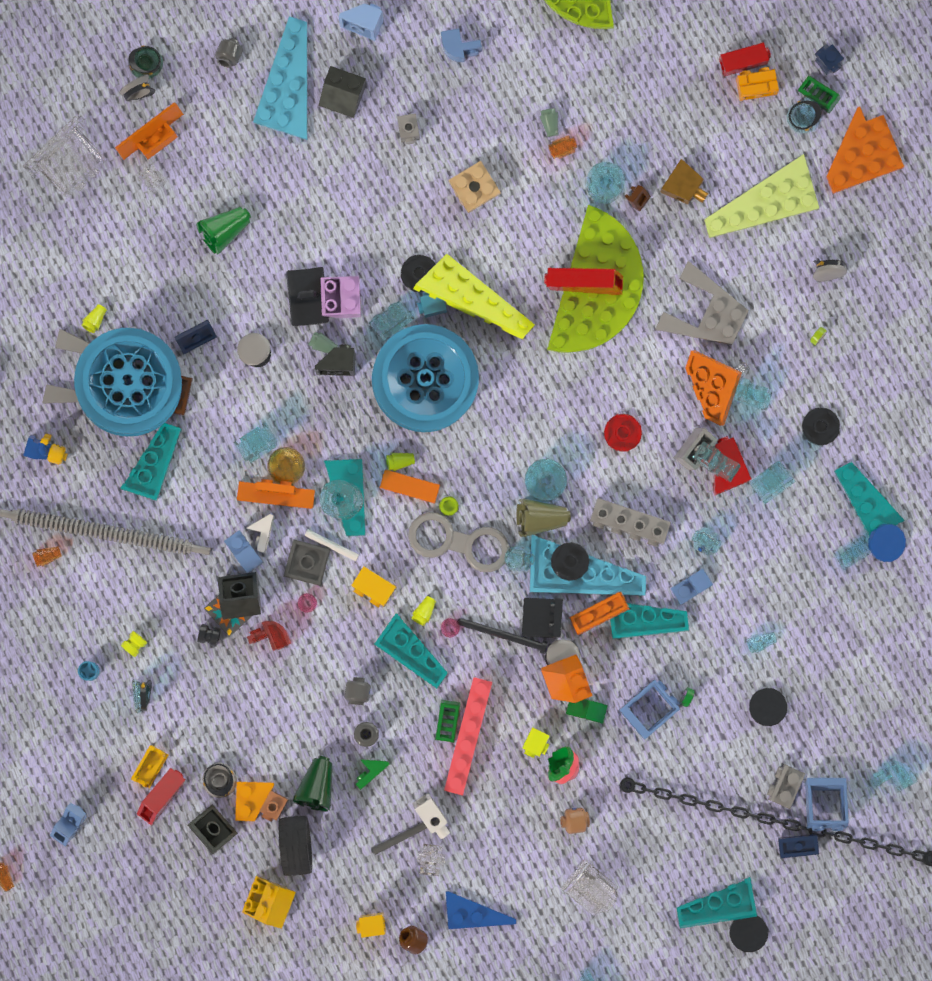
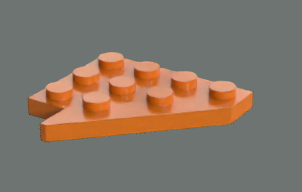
(864, 153)

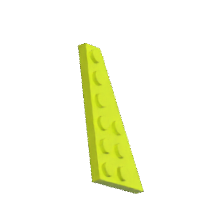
(468, 294)

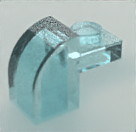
(752, 394)
(716, 462)
(897, 771)

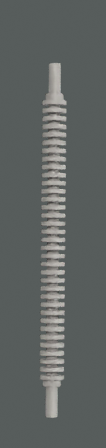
(63, 524)

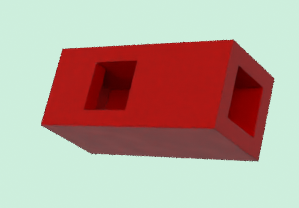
(744, 59)

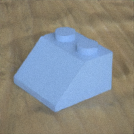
(363, 20)

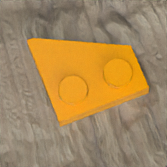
(250, 799)

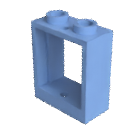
(671, 700)
(827, 784)

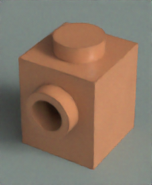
(273, 806)

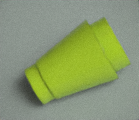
(399, 460)

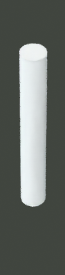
(332, 545)

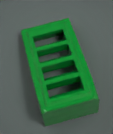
(822, 103)
(448, 704)

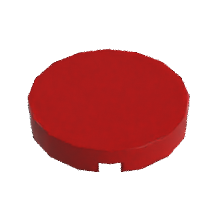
(618, 436)

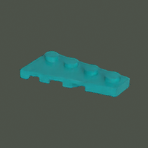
(150, 471)
(352, 472)
(866, 499)
(648, 621)
(407, 649)

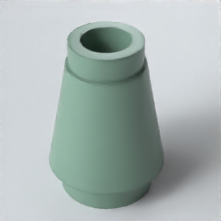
(550, 121)
(321, 343)

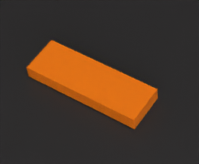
(409, 486)
(599, 613)

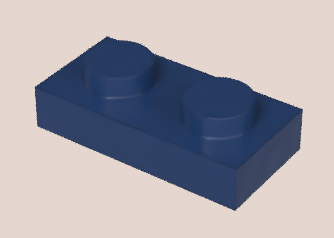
(195, 337)
(798, 846)

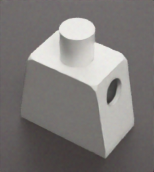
(427, 810)

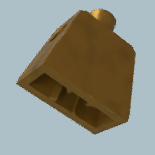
(684, 184)

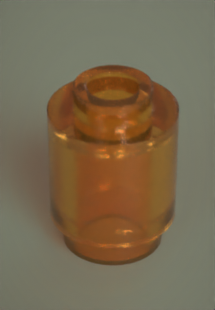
(562, 147)

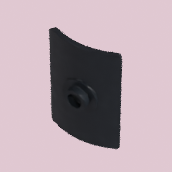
(305, 296)

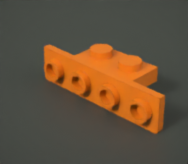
(153, 135)
(275, 494)

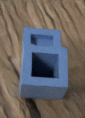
(456, 49)
(243, 552)
(68, 824)

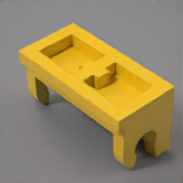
(149, 766)

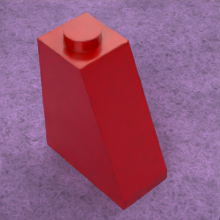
(730, 449)
(160, 796)

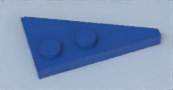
(469, 914)

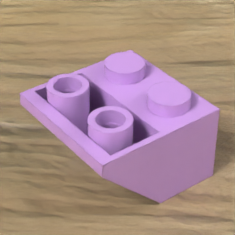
(341, 297)

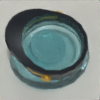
(804, 116)
(141, 694)

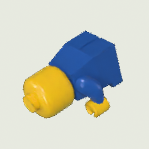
(43, 450)

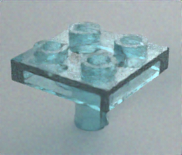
(391, 320)

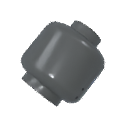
(228, 52)
(357, 691)
(359, 736)

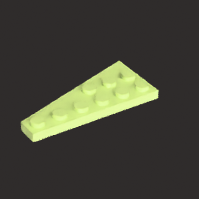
(775, 198)

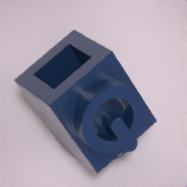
(829, 59)

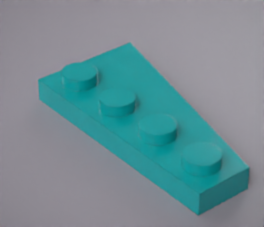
(720, 906)

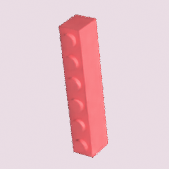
(468, 736)

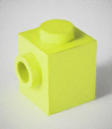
(535, 743)

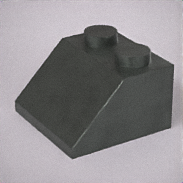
(342, 91)
(337, 362)
(239, 595)

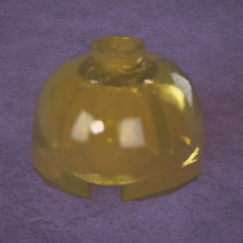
(286, 465)

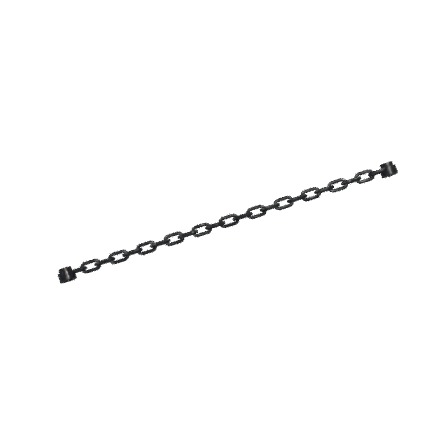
(773, 820)

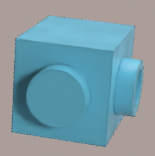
(431, 306)

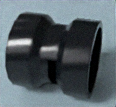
(209, 635)

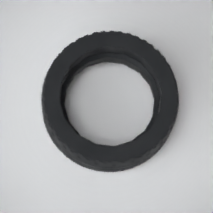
(295, 845)

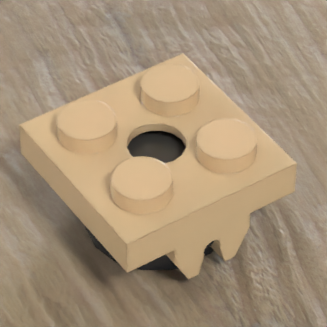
(474, 187)

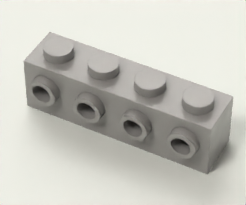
(629, 521)

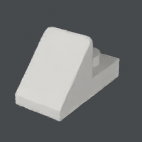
(264, 527)

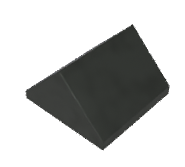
(212, 829)

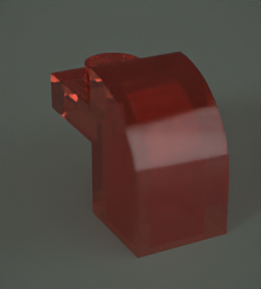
(274, 632)

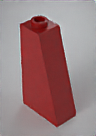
(584, 280)

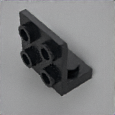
(542, 617)

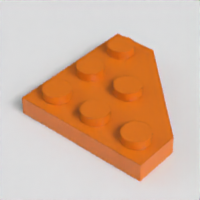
(713, 385)

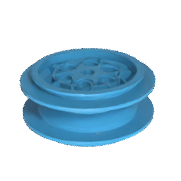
(455, 362)
(127, 416)

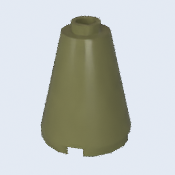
(540, 517)

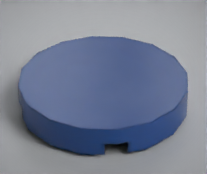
(887, 542)

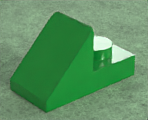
(588, 710)
(375, 768)

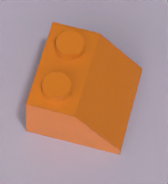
(566, 680)

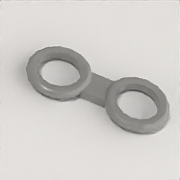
(458, 542)

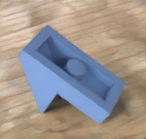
(691, 586)

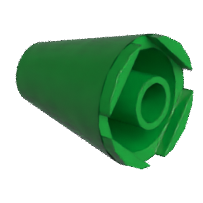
(223, 228)

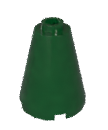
(316, 786)

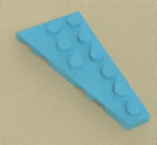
(285, 93)
(599, 579)

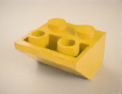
(268, 902)

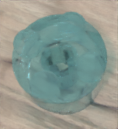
(595, 178)
(256, 442)
(772, 482)
(344, 509)

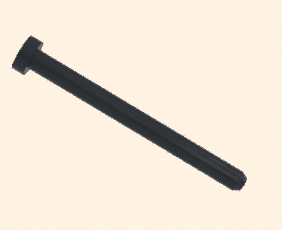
(504, 635)

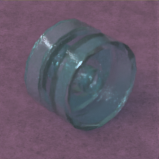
(545, 469)

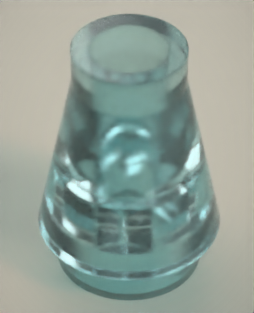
(759, 642)

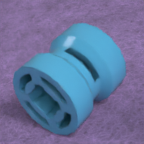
(85, 670)

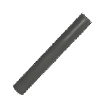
(399, 838)

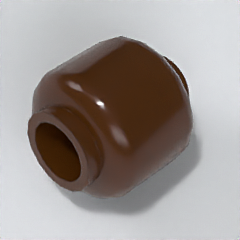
(413, 939)

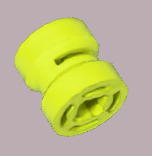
(134, 643)

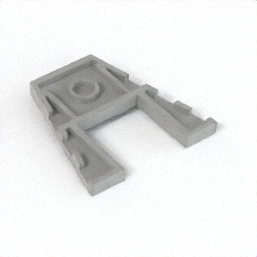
(721, 318)
(63, 395)

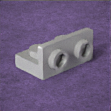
(786, 786)

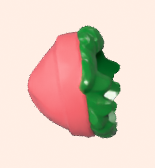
(563, 765)

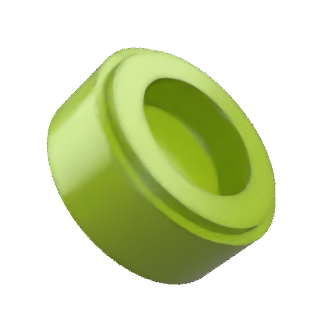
(818, 335)
(449, 506)

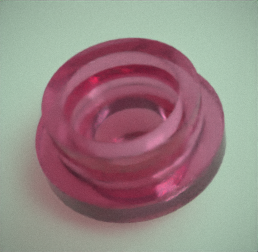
(302, 598)
(456, 627)

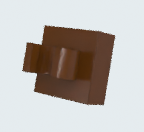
(638, 197)

